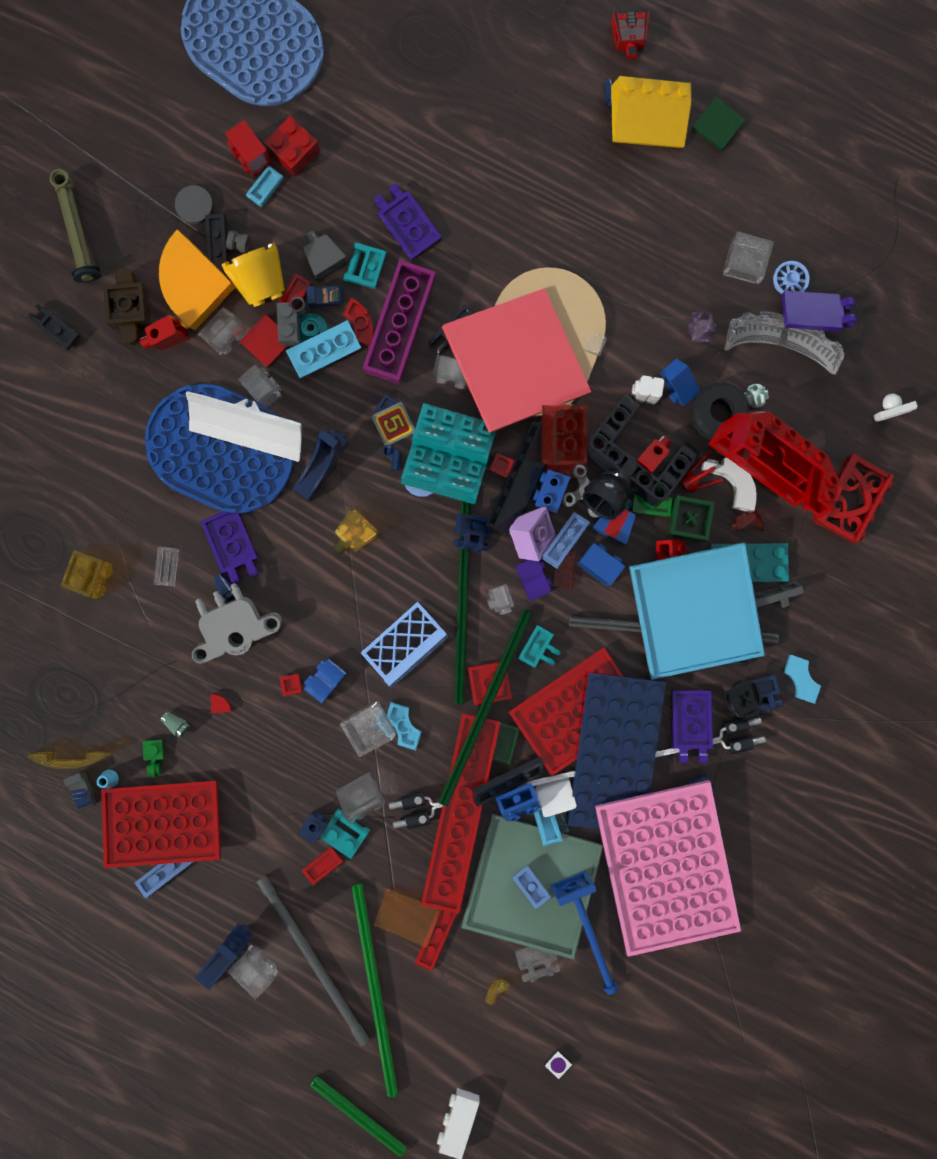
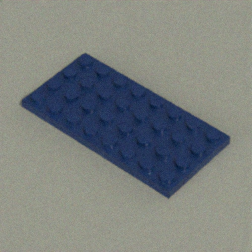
(615, 743)

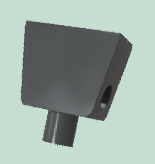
(323, 255)

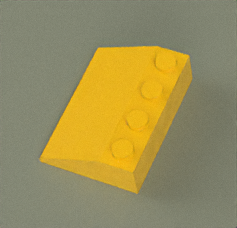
(650, 111)

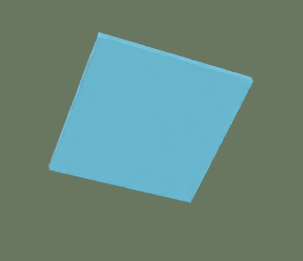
(697, 610)

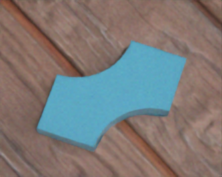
(798, 671)
(407, 734)

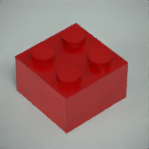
(292, 146)
(248, 149)

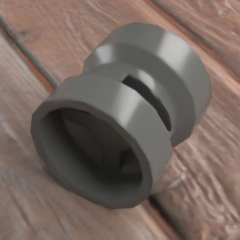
(238, 241)

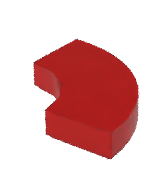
(361, 321)

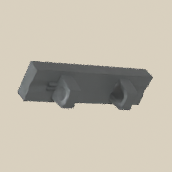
(778, 593)

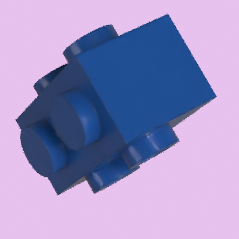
(552, 490)
(519, 802)

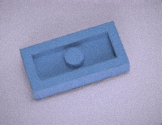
(531, 887)

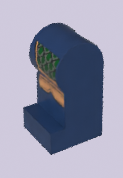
(324, 296)

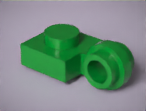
(153, 751)

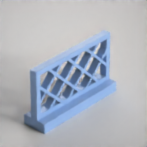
(412, 659)

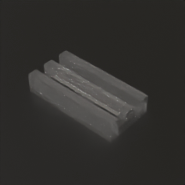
(166, 567)

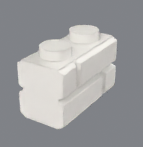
(647, 390)

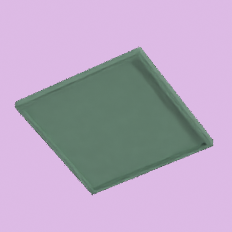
(499, 905)

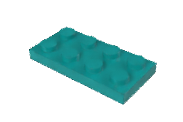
(766, 561)

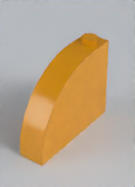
(191, 281)

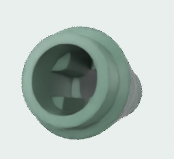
(177, 725)

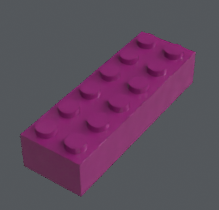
(399, 322)

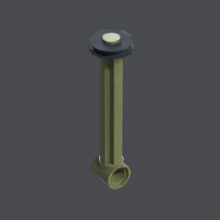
(85, 270)

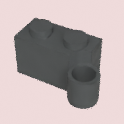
(289, 322)

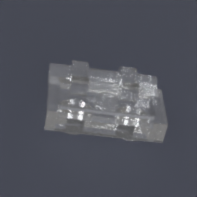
(530, 957)

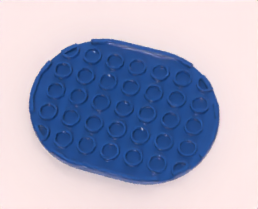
(209, 468)

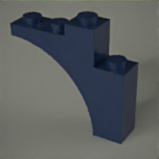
(322, 463)
(224, 956)

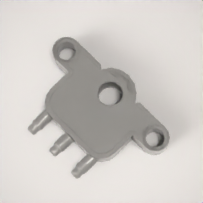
(230, 617)

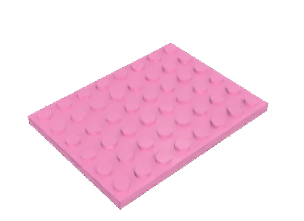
(668, 868)

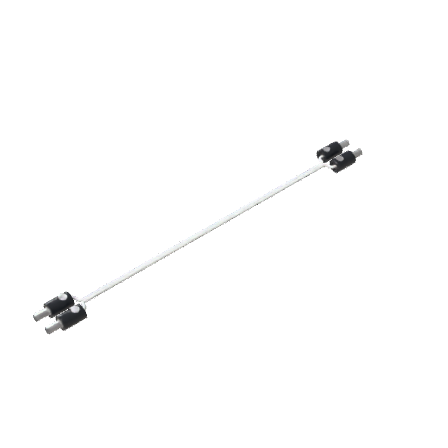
(729, 727)

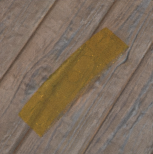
(47, 759)

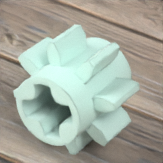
(756, 395)

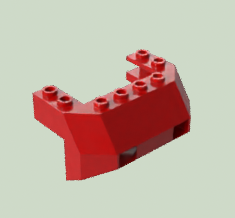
(779, 459)

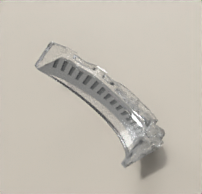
(770, 329)

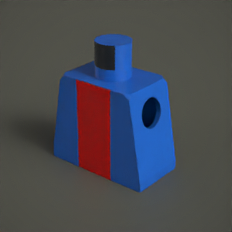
(619, 528)

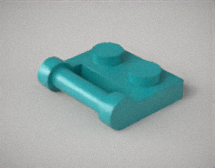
(370, 268)
(340, 838)

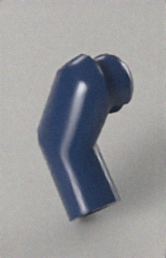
(393, 454)

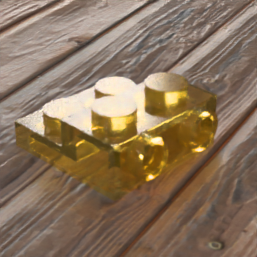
(87, 575)

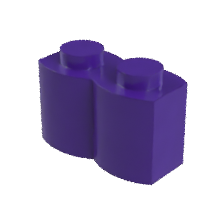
(533, 579)

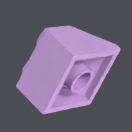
(532, 534)

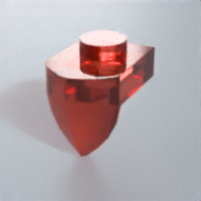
(743, 520)

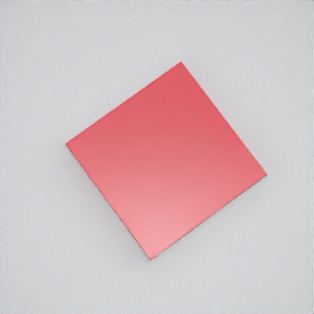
(516, 359)

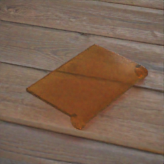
(406, 918)

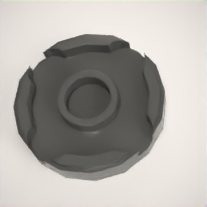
(193, 204)

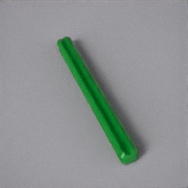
(358, 1116)

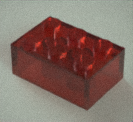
(564, 434)

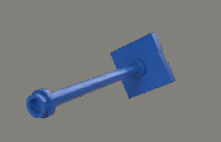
(574, 889)

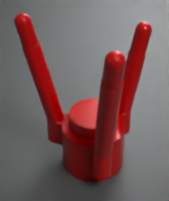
(691, 482)

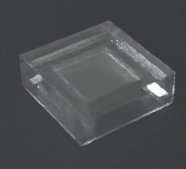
(594, 343)

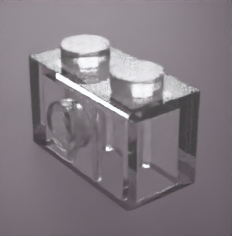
(500, 600)

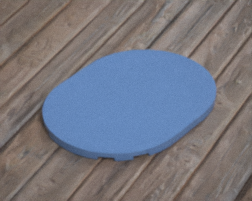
(254, 47)

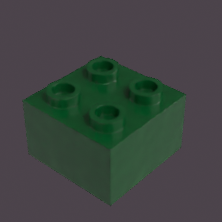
(690, 518)

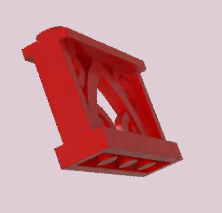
(849, 471)

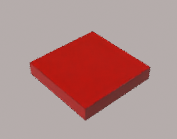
(263, 341)
(480, 680)

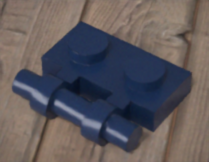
(474, 526)
(768, 687)

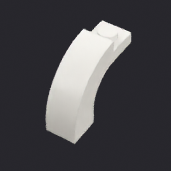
(741, 481)

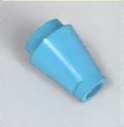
(111, 779)

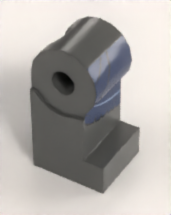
(81, 790)

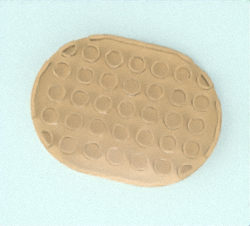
(574, 303)

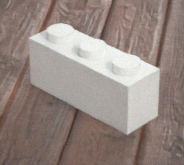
(458, 1123)

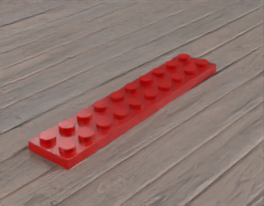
(459, 822)

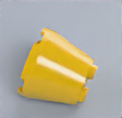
(257, 274)

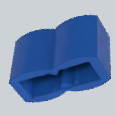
(325, 680)

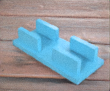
(323, 349)

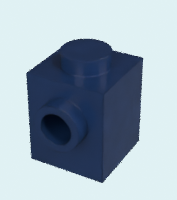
(313, 826)

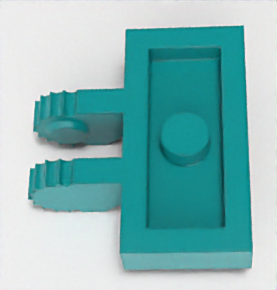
(536, 646)

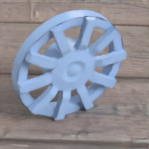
(792, 277)

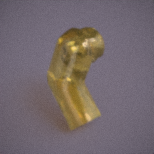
(496, 988)

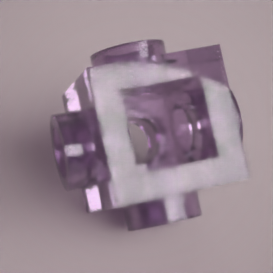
(701, 327)

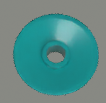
(315, 320)

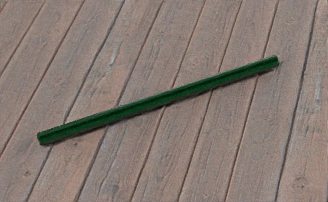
(462, 611)
(485, 708)

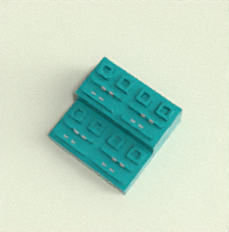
(448, 454)

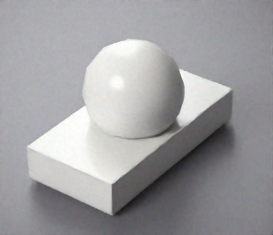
(893, 407)

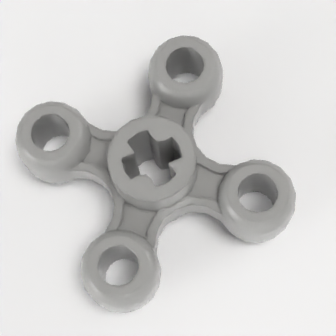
(583, 481)

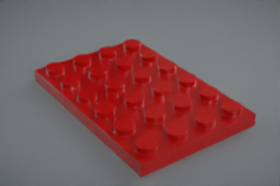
(554, 713)
(161, 824)

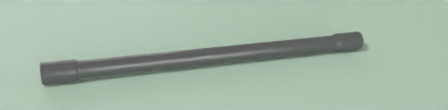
(356, 1028)

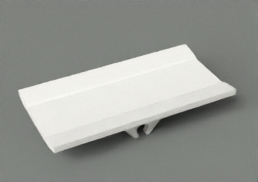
(244, 426)

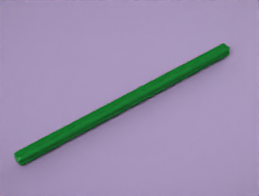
(375, 992)

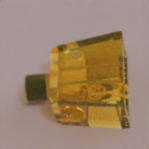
(354, 532)

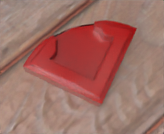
(219, 704)

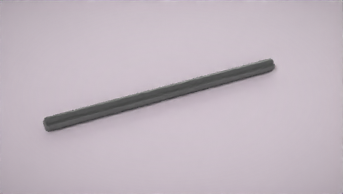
(633, 626)

